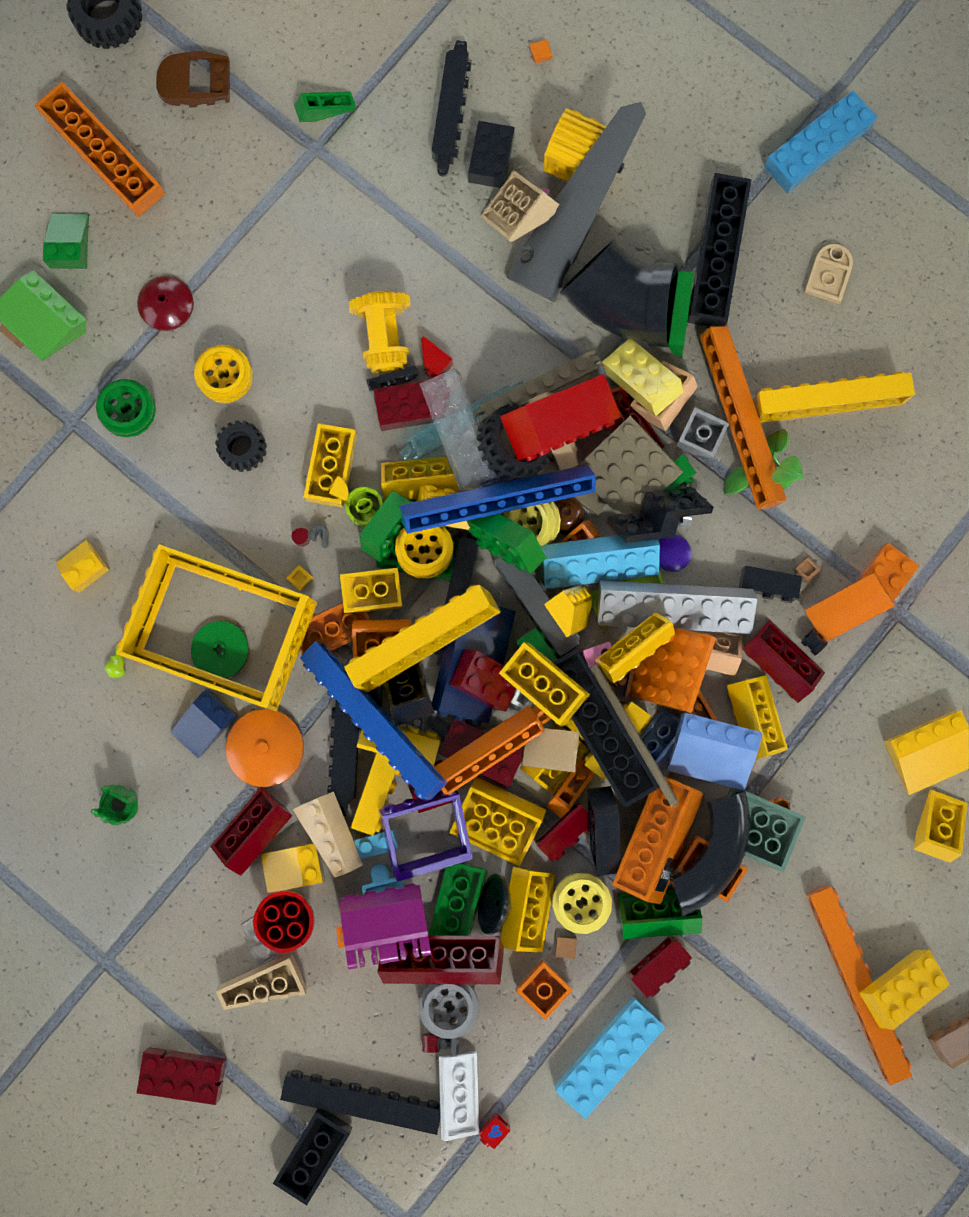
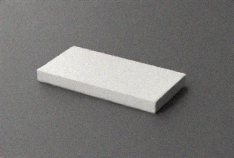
(459, 1095)

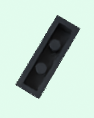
(771, 583)

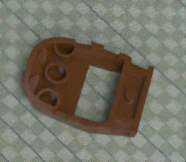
(174, 79)

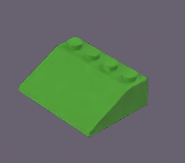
(40, 316)

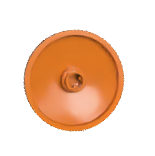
(264, 748)

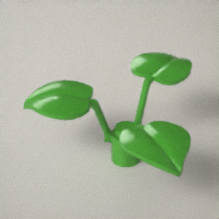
(786, 472)

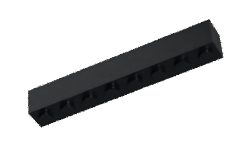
(361, 1102)

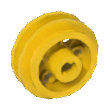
(229, 388)
(421, 569)

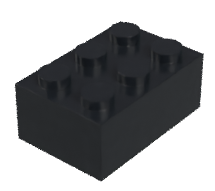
(491, 154)
(409, 695)

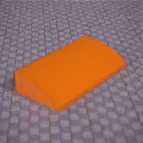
(850, 607)
(331, 628)

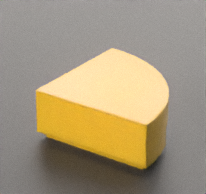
(340, 489)

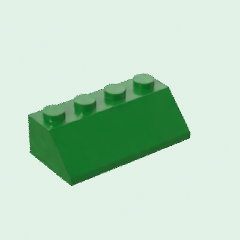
(650, 919)

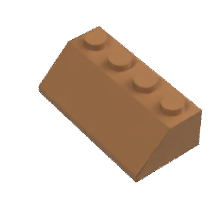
(952, 1042)

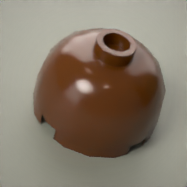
(570, 513)

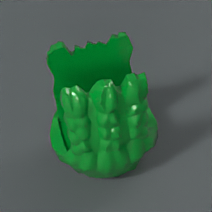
(105, 809)

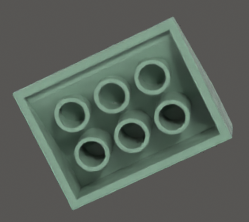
(771, 831)

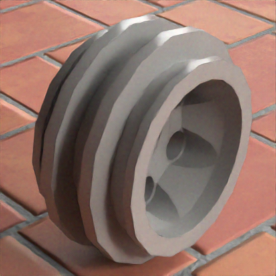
(444, 1028)

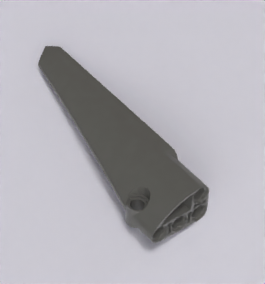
(560, 239)

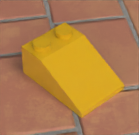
(371, 591)
(941, 827)
(292, 867)

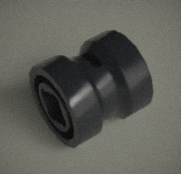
(814, 642)

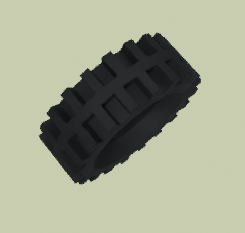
(496, 453)

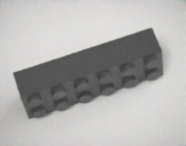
(532, 598)

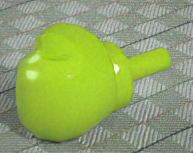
(115, 666)

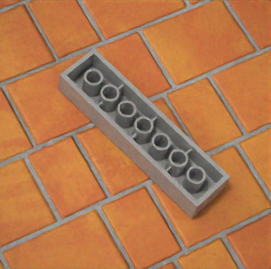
(684, 605)

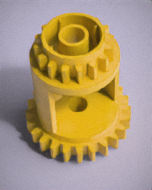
(380, 313)

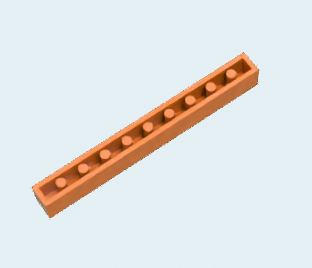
(742, 417)
(856, 977)

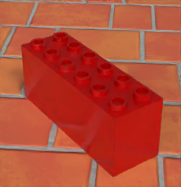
(561, 418)

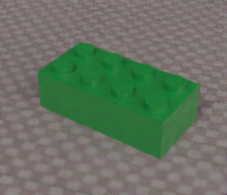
(508, 540)

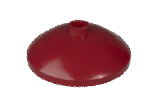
(172, 311)

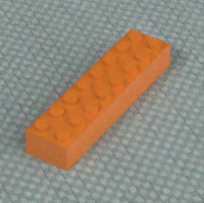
(99, 149)

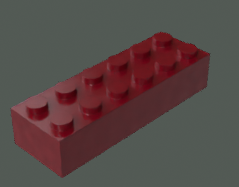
(451, 962)

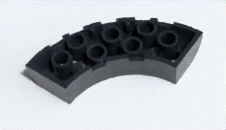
(720, 856)

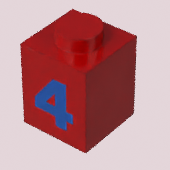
(494, 1131)

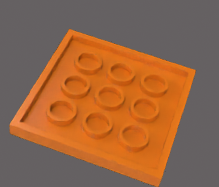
(674, 671)

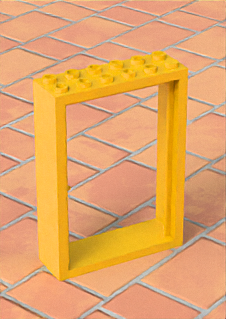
(148, 605)

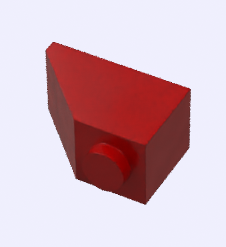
(434, 359)

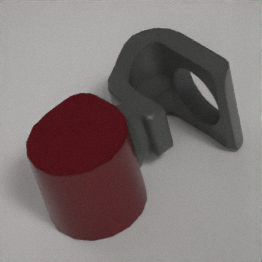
(302, 536)
(433, 1044)

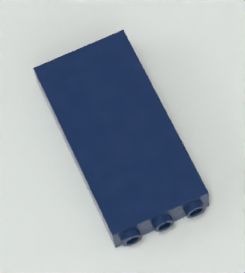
(489, 639)

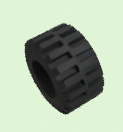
(233, 433)

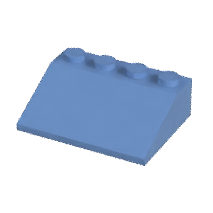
(714, 751)

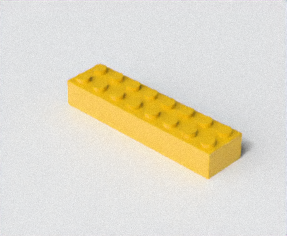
(834, 397)
(422, 638)

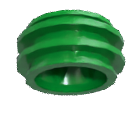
(137, 419)

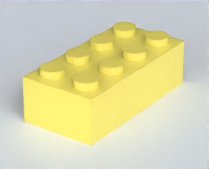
(643, 377)

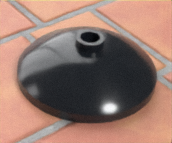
(494, 904)

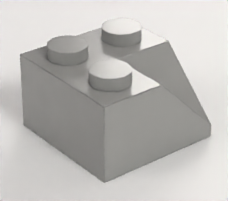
(702, 434)

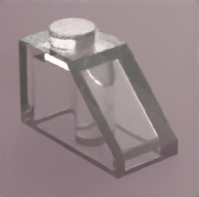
(256, 948)

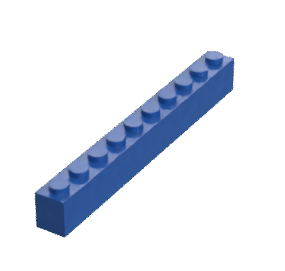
(497, 498)
(374, 722)

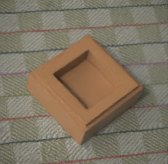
(807, 569)
(566, 947)

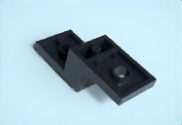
(659, 514)

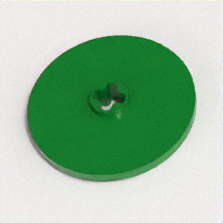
(230, 639)

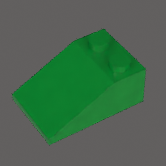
(66, 241)

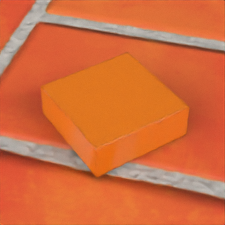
(541, 51)

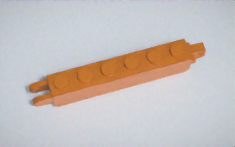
(491, 747)

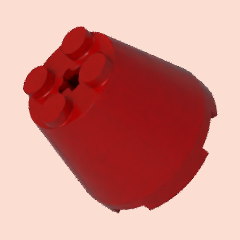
(275, 930)

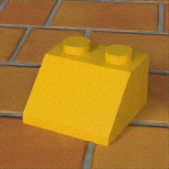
(81, 567)

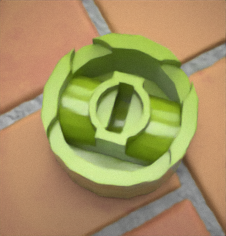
(363, 505)

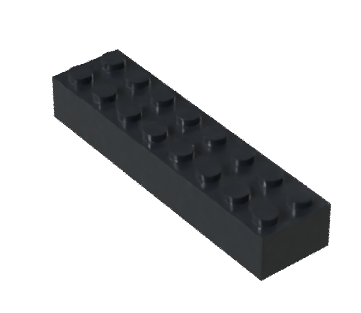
(719, 250)
(607, 736)

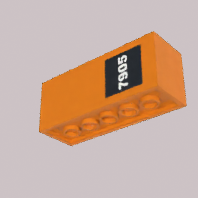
(658, 842)

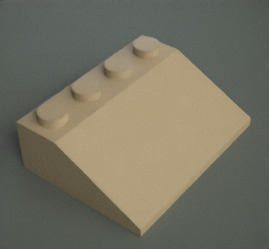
(518, 208)

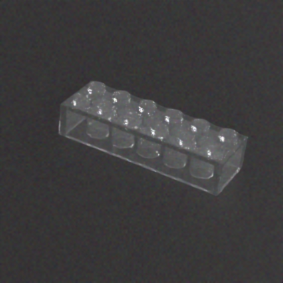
(458, 429)

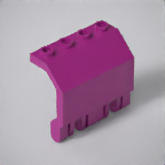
(383, 921)

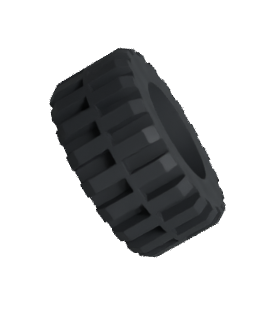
(106, 31)

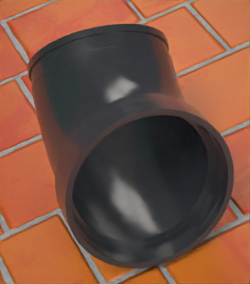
(626, 295)

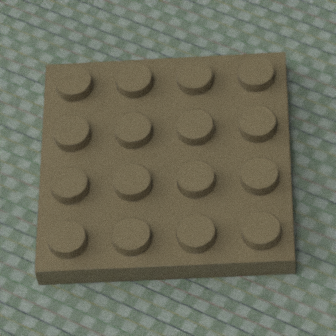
(629, 466)

